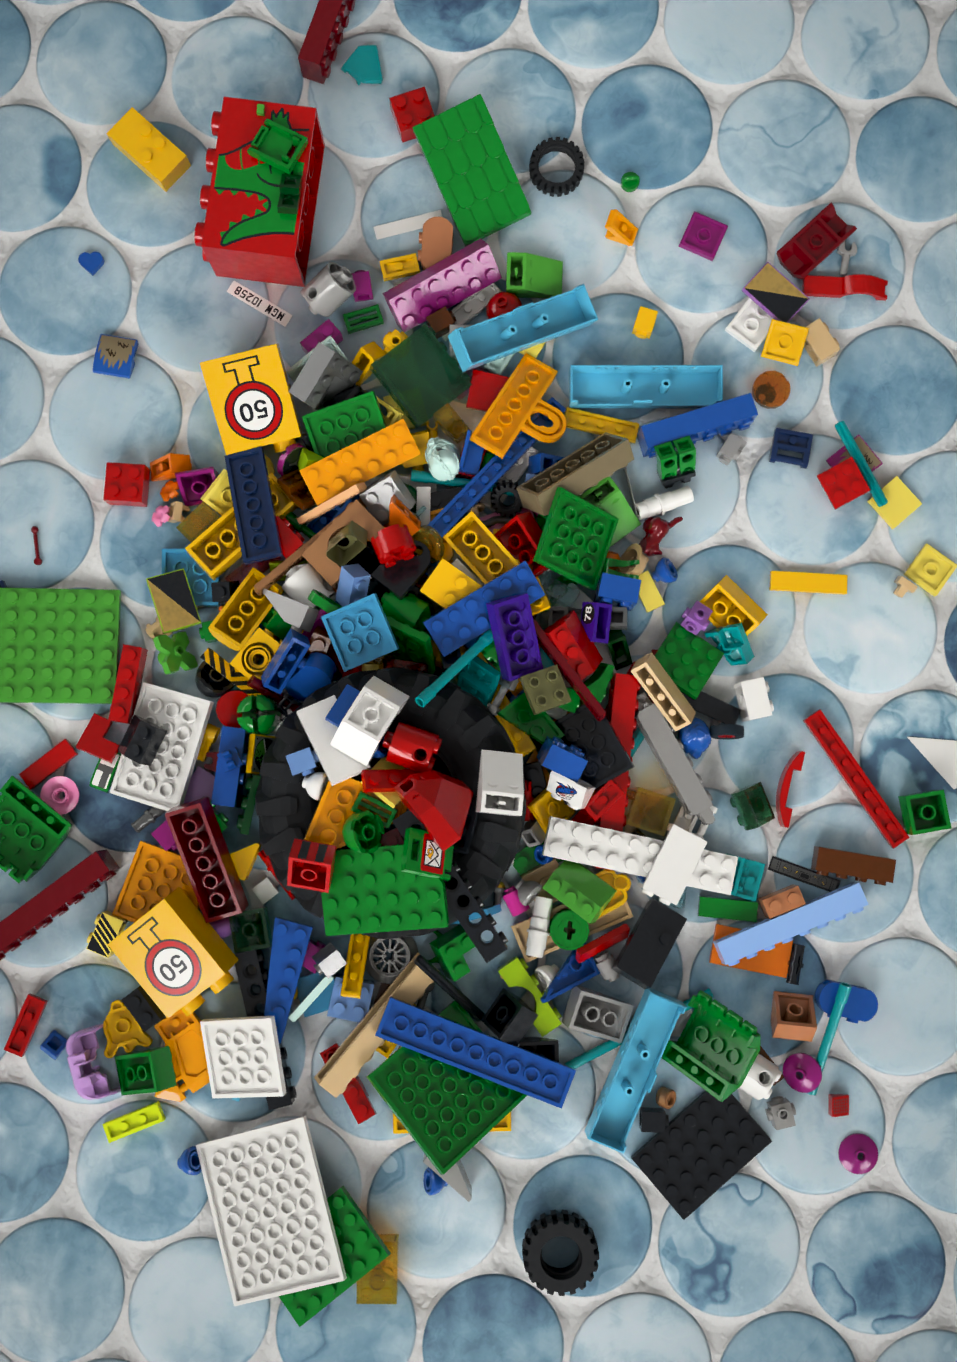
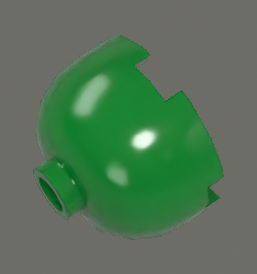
(363, 832)

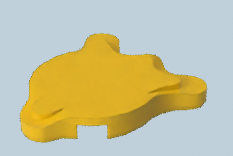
(123, 1030)

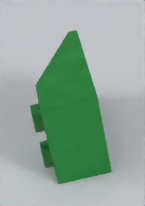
(145, 1071)

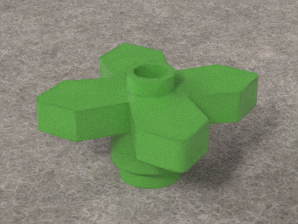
(174, 653)

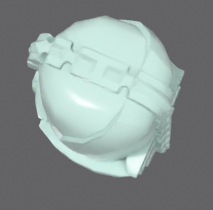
(442, 463)

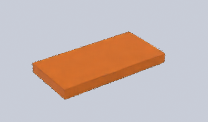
(767, 962)

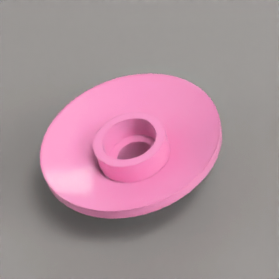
(52, 789)

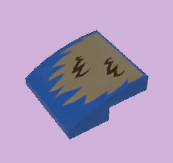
(115, 356)

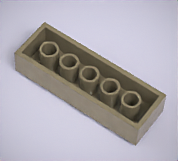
(576, 471)

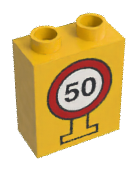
(252, 400)
(175, 955)

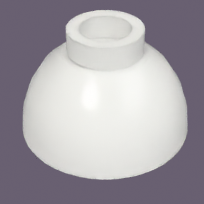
(315, 784)
(546, 974)

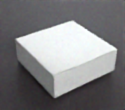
(265, 890)

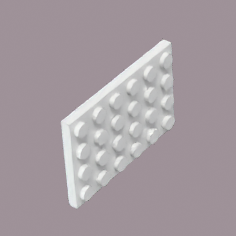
(168, 777)

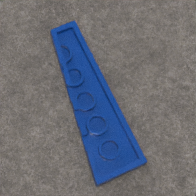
(286, 962)

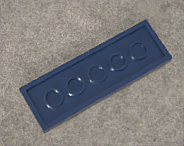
(253, 505)

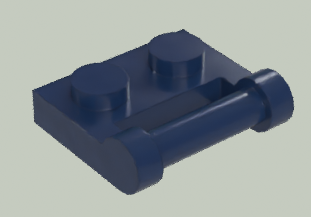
(791, 441)

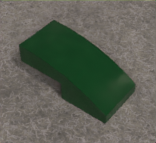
(289, 194)

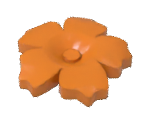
(169, 491)

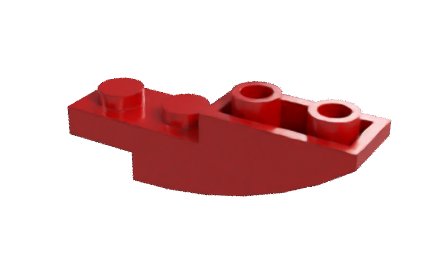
(355, 1093)

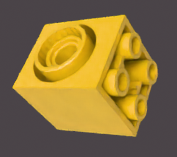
(260, 644)

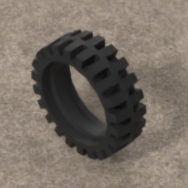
(554, 146)

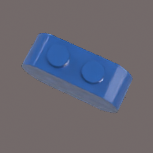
(311, 674)
(860, 1006)

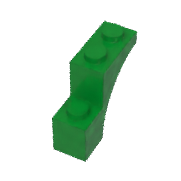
(596, 684)

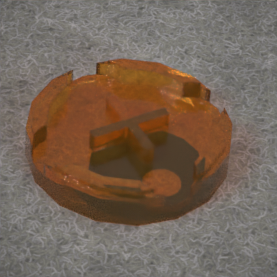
(771, 389)

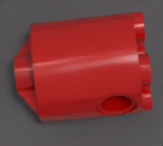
(404, 747)

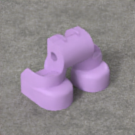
(86, 1079)

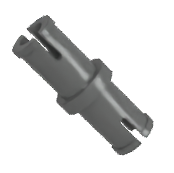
(149, 817)

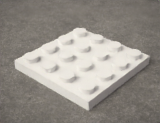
(243, 1057)

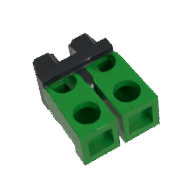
(676, 464)

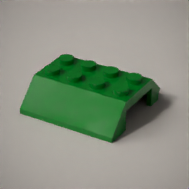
(28, 831)
(714, 1047)

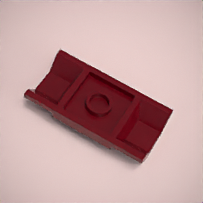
(814, 243)

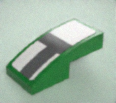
(104, 774)

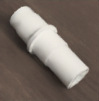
(664, 502)
(539, 927)

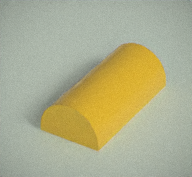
(242, 612)

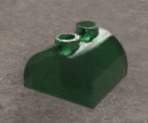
(752, 806)
(251, 929)

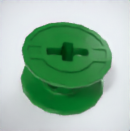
(559, 935)

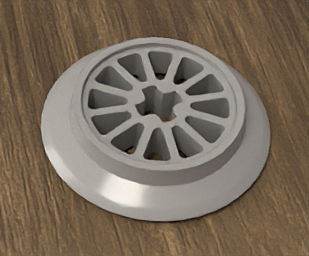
(388, 977)

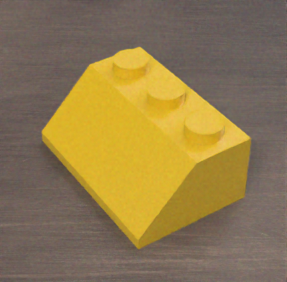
(732, 606)

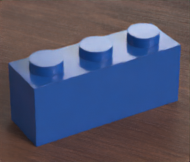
(285, 661)

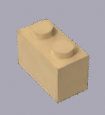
(820, 343)

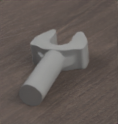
(845, 257)

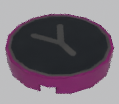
(289, 461)

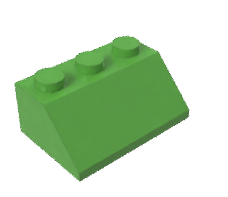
(580, 890)

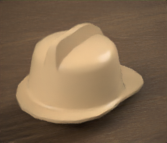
(633, 552)

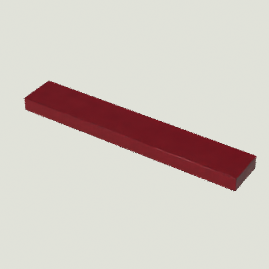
(569, 674)

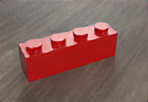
(128, 683)

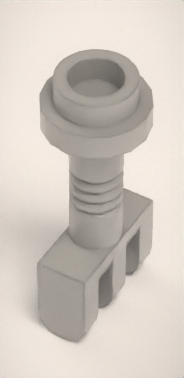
(505, 685)

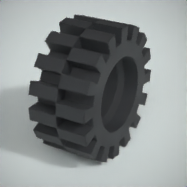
(499, 506)

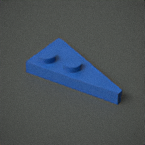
(570, 976)

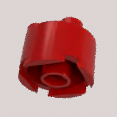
(393, 545)

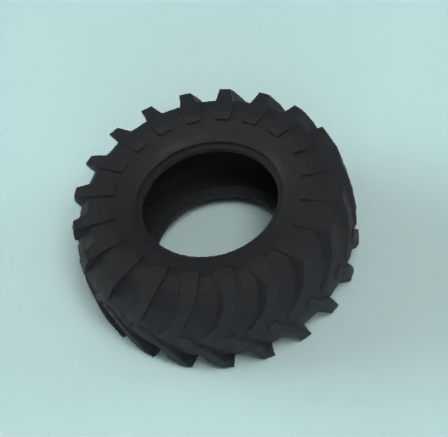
(465, 730)

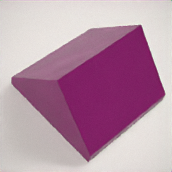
(195, 483)

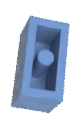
(352, 584)

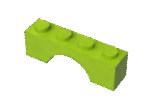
(515, 974)

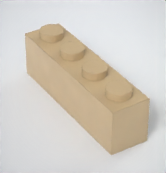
(663, 691)

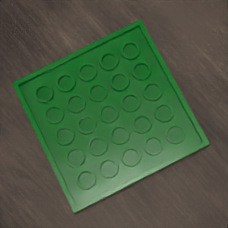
(439, 1103)

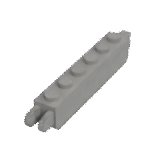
(673, 761)

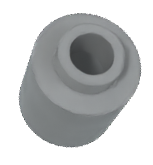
(604, 964)

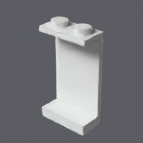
(673, 865)

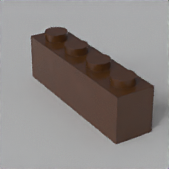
(853, 864)

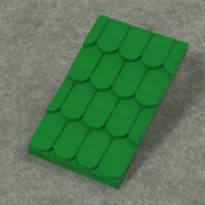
(472, 170)

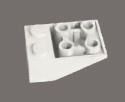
(500, 783)

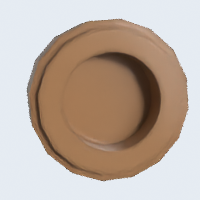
(665, 1097)

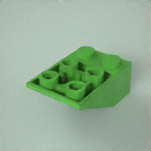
(533, 275)
(610, 499)

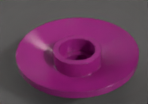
(808, 1067)
(851, 1147)

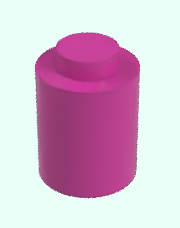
(512, 901)

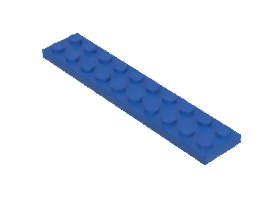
(475, 1052)

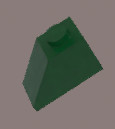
(618, 649)

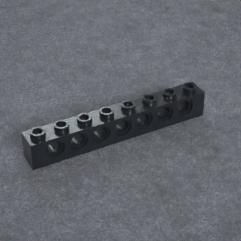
(487, 949)
(250, 1000)

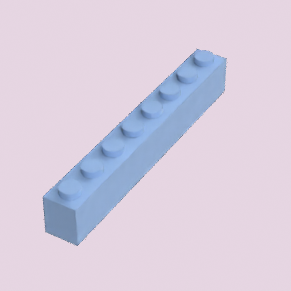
(791, 923)

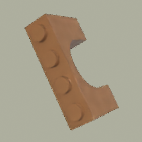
(316, 552)

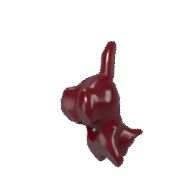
(655, 531)

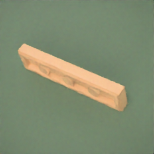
(332, 503)

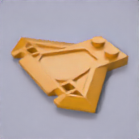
(188, 1054)

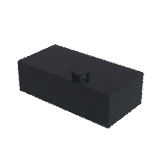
(649, 944)

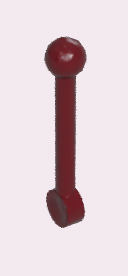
(37, 560)

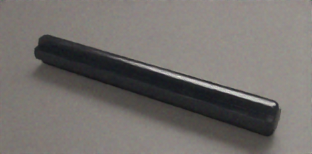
(449, 988)

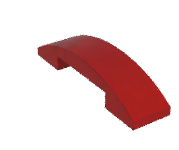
(784, 813)

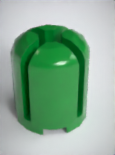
(265, 723)

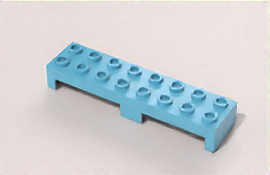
(522, 328)
(645, 386)
(633, 1069)

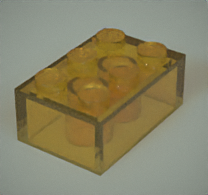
(381, 1282)

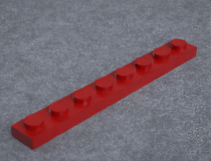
(856, 779)

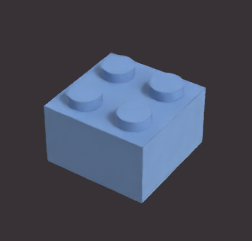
(350, 1008)

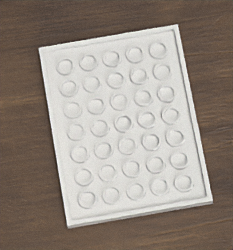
(270, 1211)

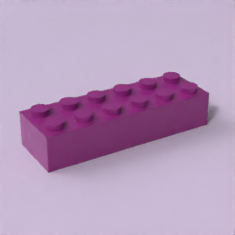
(442, 285)

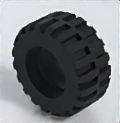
(566, 1278)

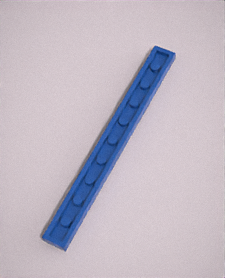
(488, 477)

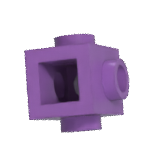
(696, 618)

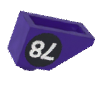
(596, 621)

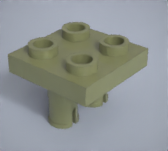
(545, 689)

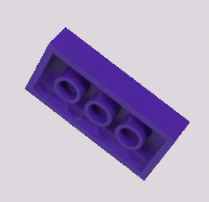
(514, 636)

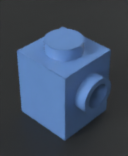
(302, 761)

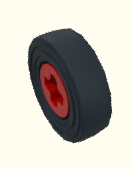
(726, 731)

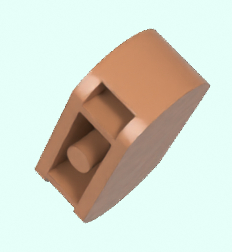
(435, 241)

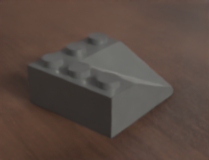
(324, 377)

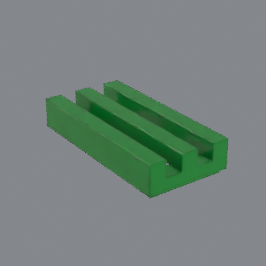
(363, 319)
(363, 795)

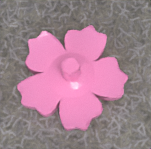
(161, 515)

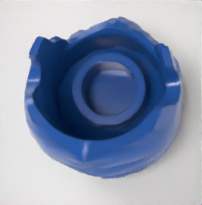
(695, 738)

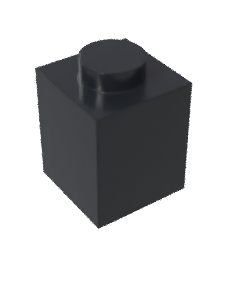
(223, 590)
(653, 1120)

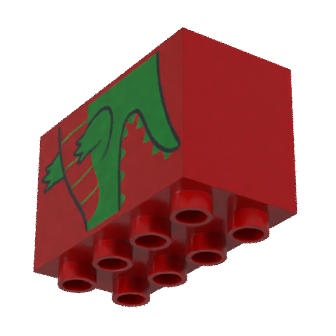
(242, 224)

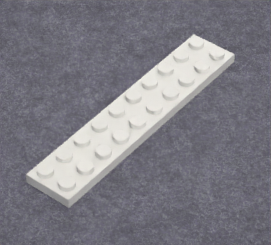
(630, 853)

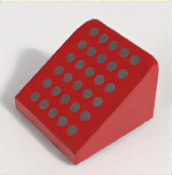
(838, 1105)

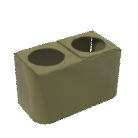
(354, 533)

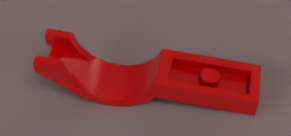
(841, 286)
(599, 803)

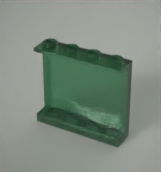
(421, 375)

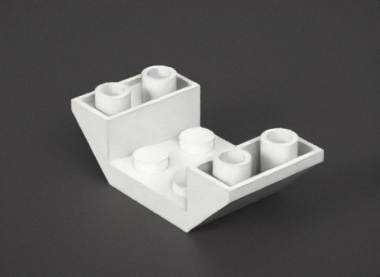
(368, 720)

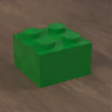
(924, 812)

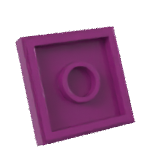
(703, 236)

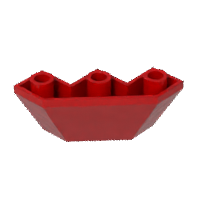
(438, 803)

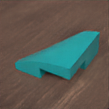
(733, 643)

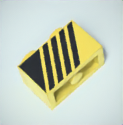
(106, 929)

